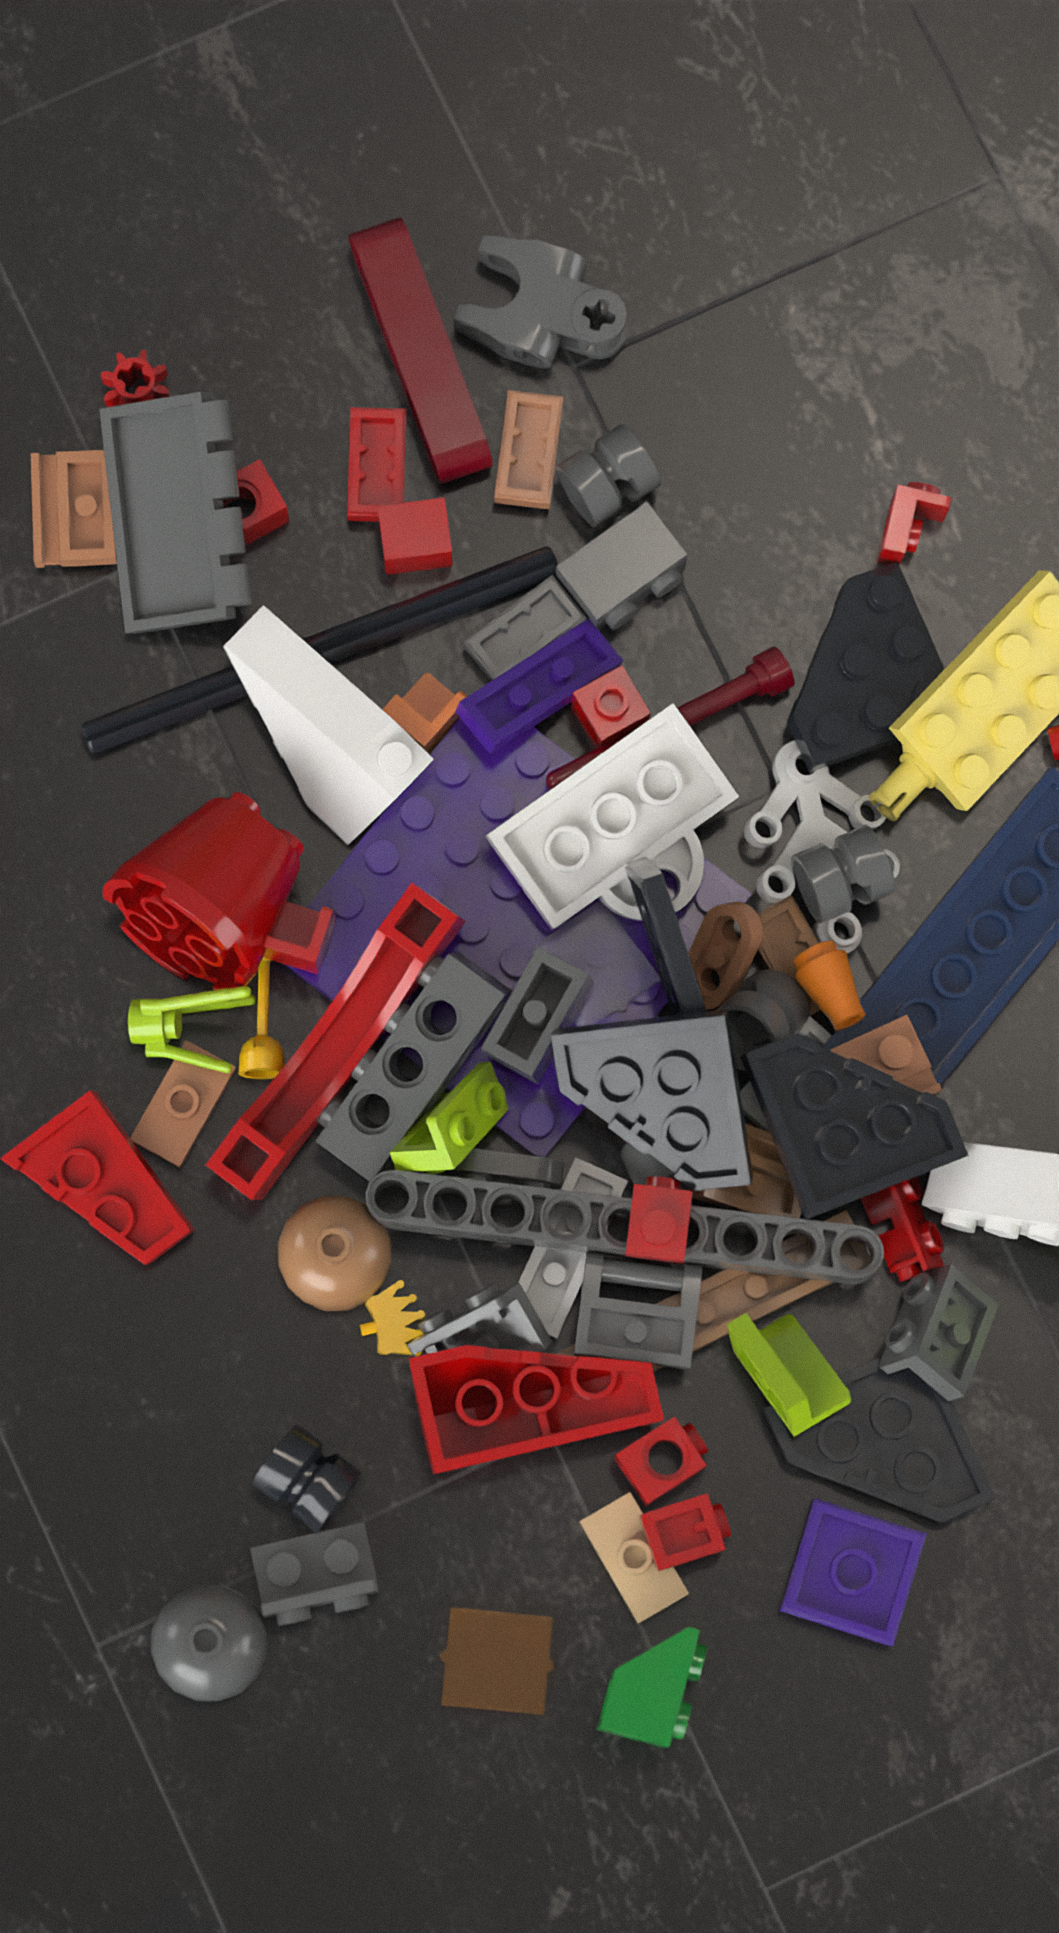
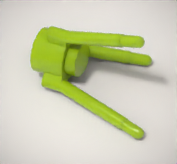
(159, 1020)

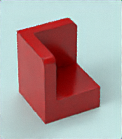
(415, 536)
(300, 937)

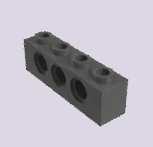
(477, 1003)

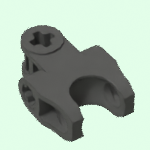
(549, 308)

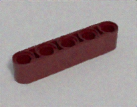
(420, 350)

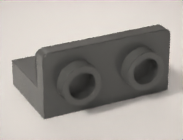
(940, 1330)
(315, 1572)

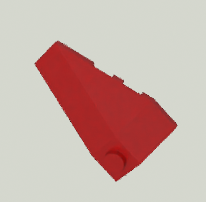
(508, 1402)

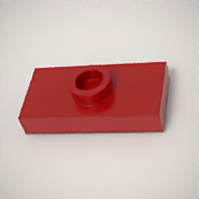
(375, 461)

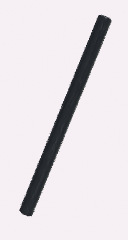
(331, 644)

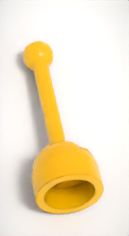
(262, 1055)

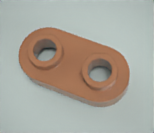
(721, 950)

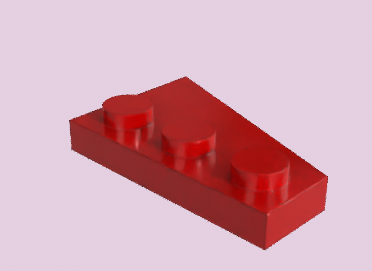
(103, 1177)

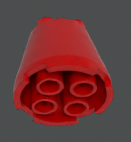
(209, 891)

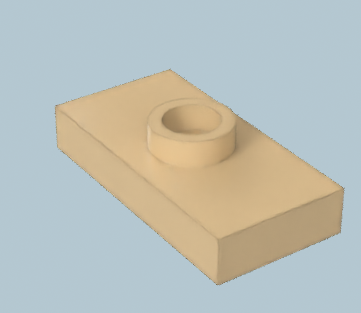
(625, 1553)

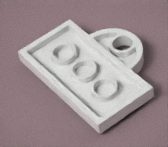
(614, 810)

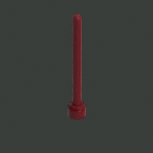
(767, 674)

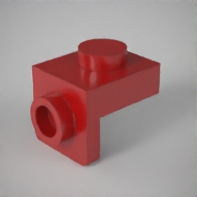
(659, 1220)

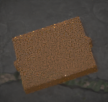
(497, 1661)

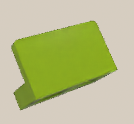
(788, 1370)

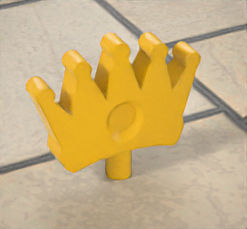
(391, 1321)

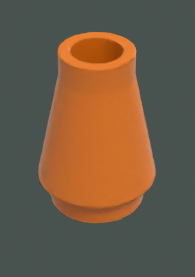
(830, 983)

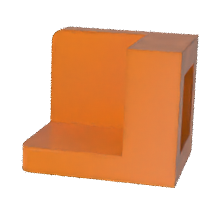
(426, 711)

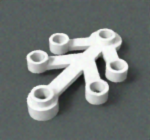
(811, 831)

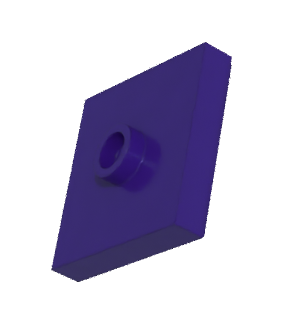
(853, 1572)

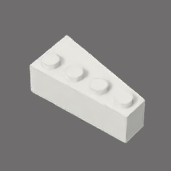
(999, 1190)

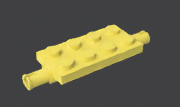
(981, 705)

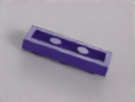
(537, 686)

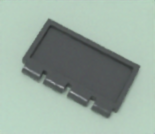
(171, 514)

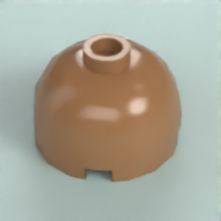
(334, 1253)

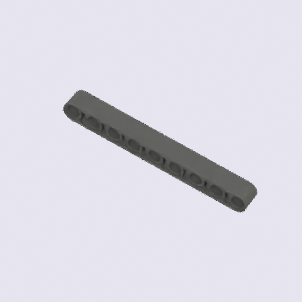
(599, 1209)

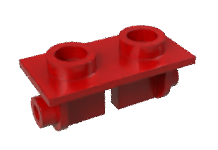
(913, 1238)

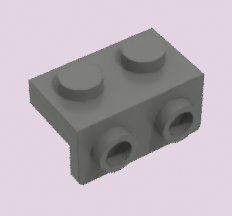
(492, 1321)

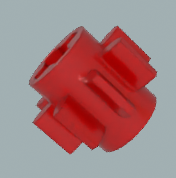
(126, 375)

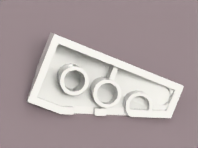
(330, 734)

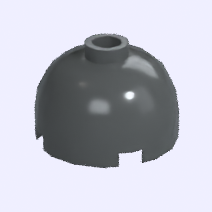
(209, 1642)

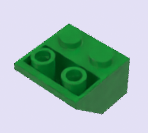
(648, 1691)

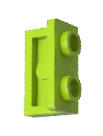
(453, 1124)

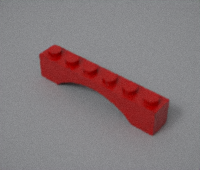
(322, 1066)

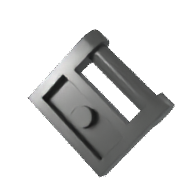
(638, 1329)

